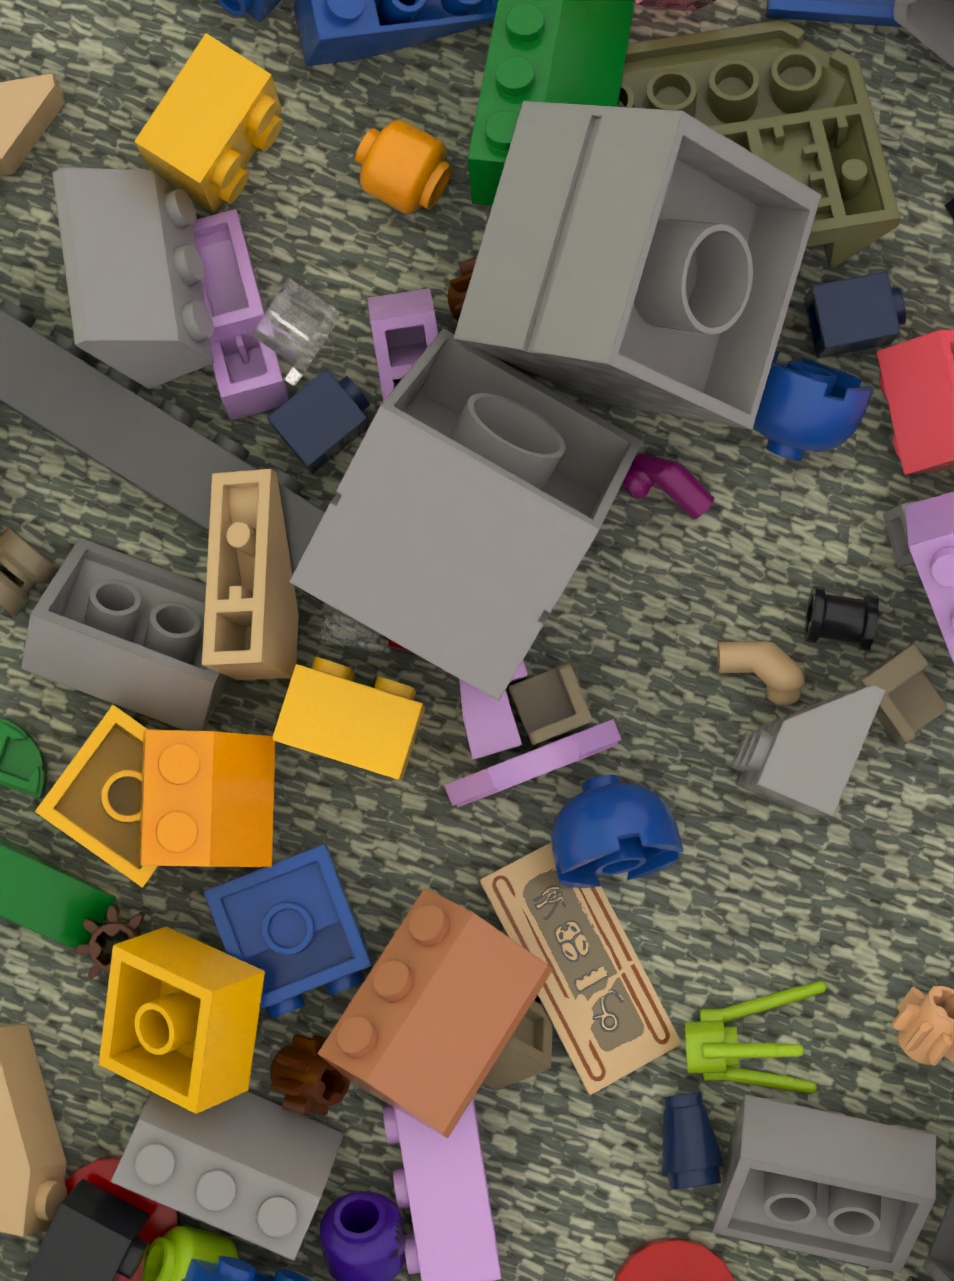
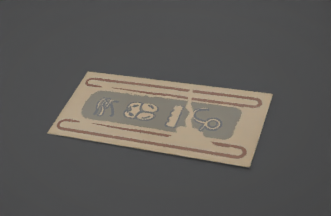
(597, 984)

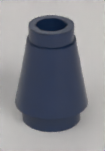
(689, 1143)

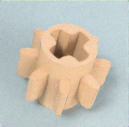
(927, 1025)

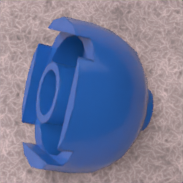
(809, 407)
(613, 832)

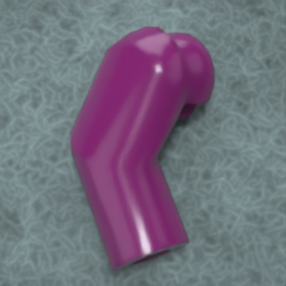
(670, 478)

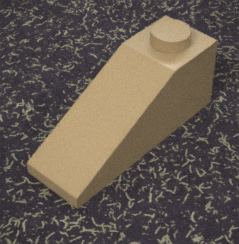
(248, 592)
(29, 1139)

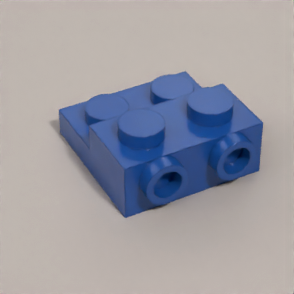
(293, 927)

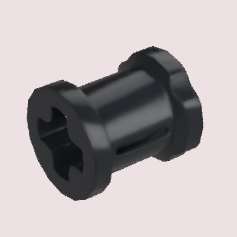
(841, 618)

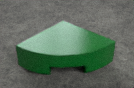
(21, 761)

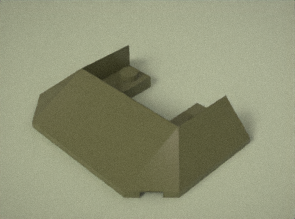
(786, 106)

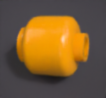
(403, 166)

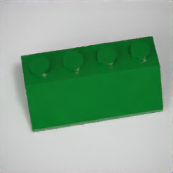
(544, 55)

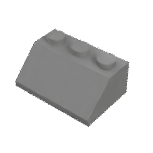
(133, 272)
(125, 636)
(808, 753)
(233, 1166)
(826, 1183)

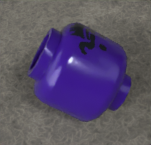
(363, 1238)

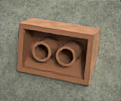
(435, 1012)

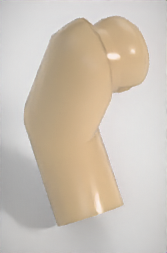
(769, 663)

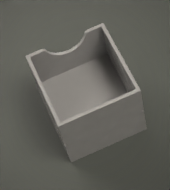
(638, 261)
(466, 512)

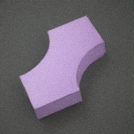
(533, 764)

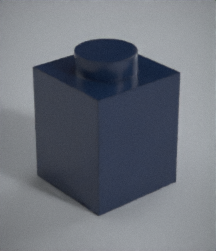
(854, 314)
(321, 419)

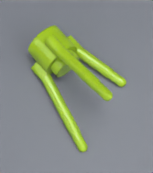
(715, 1048)

